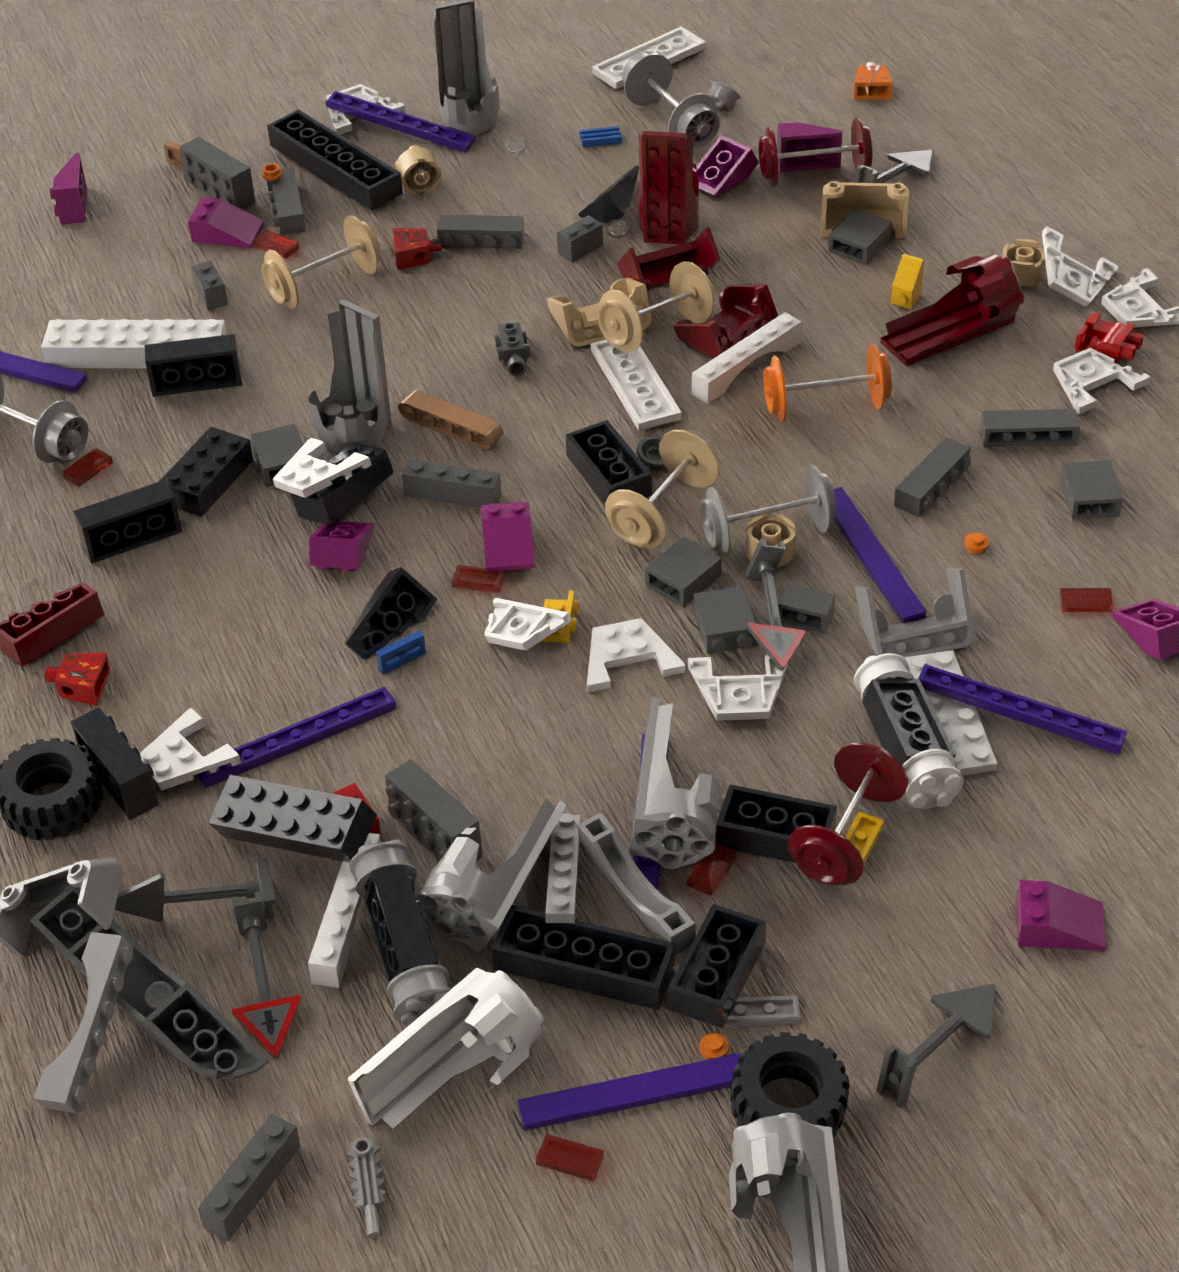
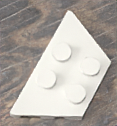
(522, 624)

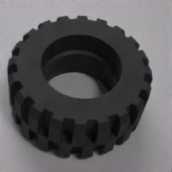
(55, 812)
(794, 1059)

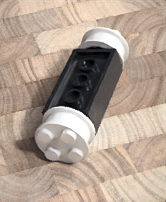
(909, 729)

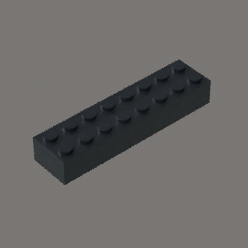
(335, 159)

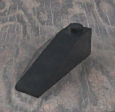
(613, 200)
(390, 611)

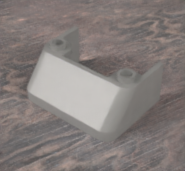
(946, 631)
(98, 896)

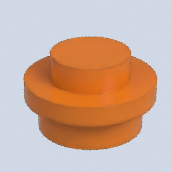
(272, 172)
(976, 543)
(713, 1046)

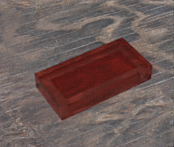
(282, 245)
(87, 467)
(478, 579)
(1086, 600)
(712, 869)
(570, 1157)

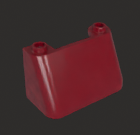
(743, 312)

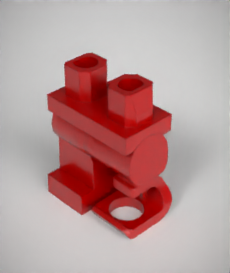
(1109, 338)

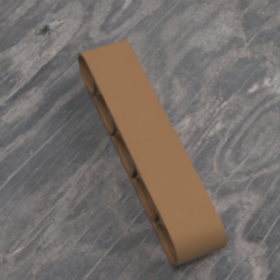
(450, 419)

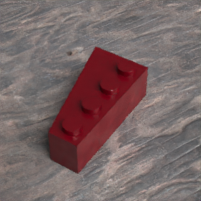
(49, 623)

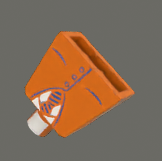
(872, 82)

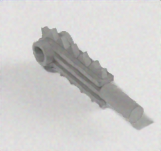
(366, 1182)

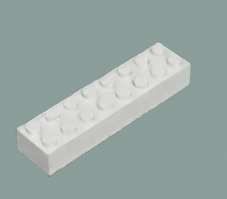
(117, 342)

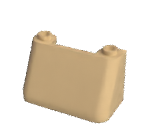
(877, 199)
(582, 324)

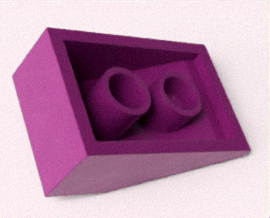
(805, 137)
(725, 166)
(70, 192)
(223, 224)
(507, 536)
(340, 545)
(1152, 627)
(1058, 917)

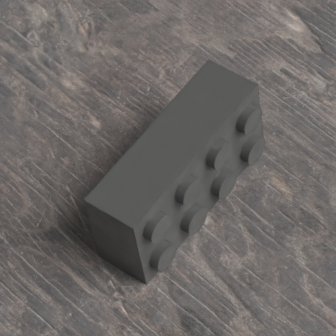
(217, 173)
(428, 809)

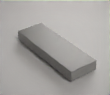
(764, 1011)

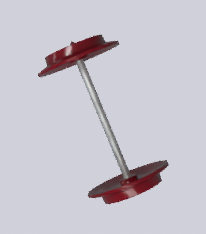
(860, 146)
(826, 853)

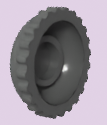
(649, 452)

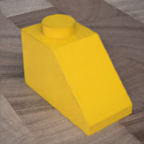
(907, 281)

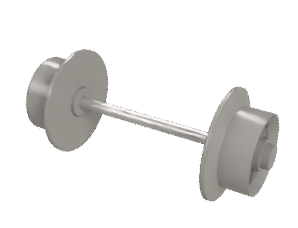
(648, 78)
(57, 432)

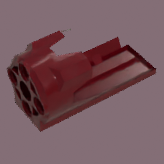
(667, 188)
(978, 305)

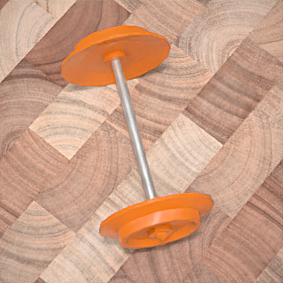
(877, 376)

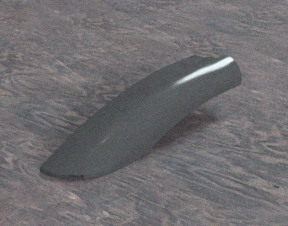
(182, 1024)

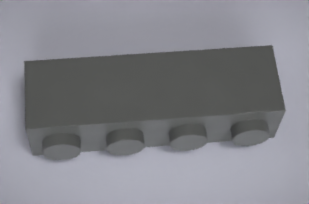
(286, 203)
(481, 231)
(1029, 427)
(932, 477)
(451, 483)
(249, 1177)

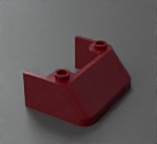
(656, 266)

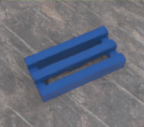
(600, 136)
(401, 652)

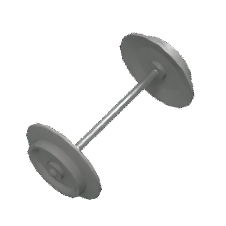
(818, 495)

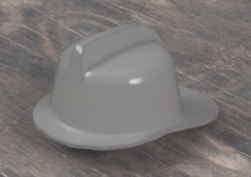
(723, 95)

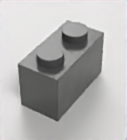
(580, 238)
(209, 285)
(806, 608)

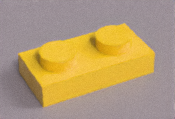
(864, 833)

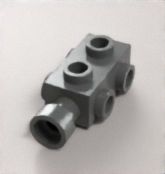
(512, 347)

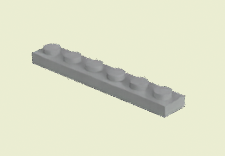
(563, 870)

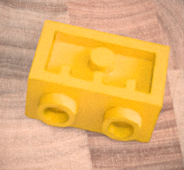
(572, 607)

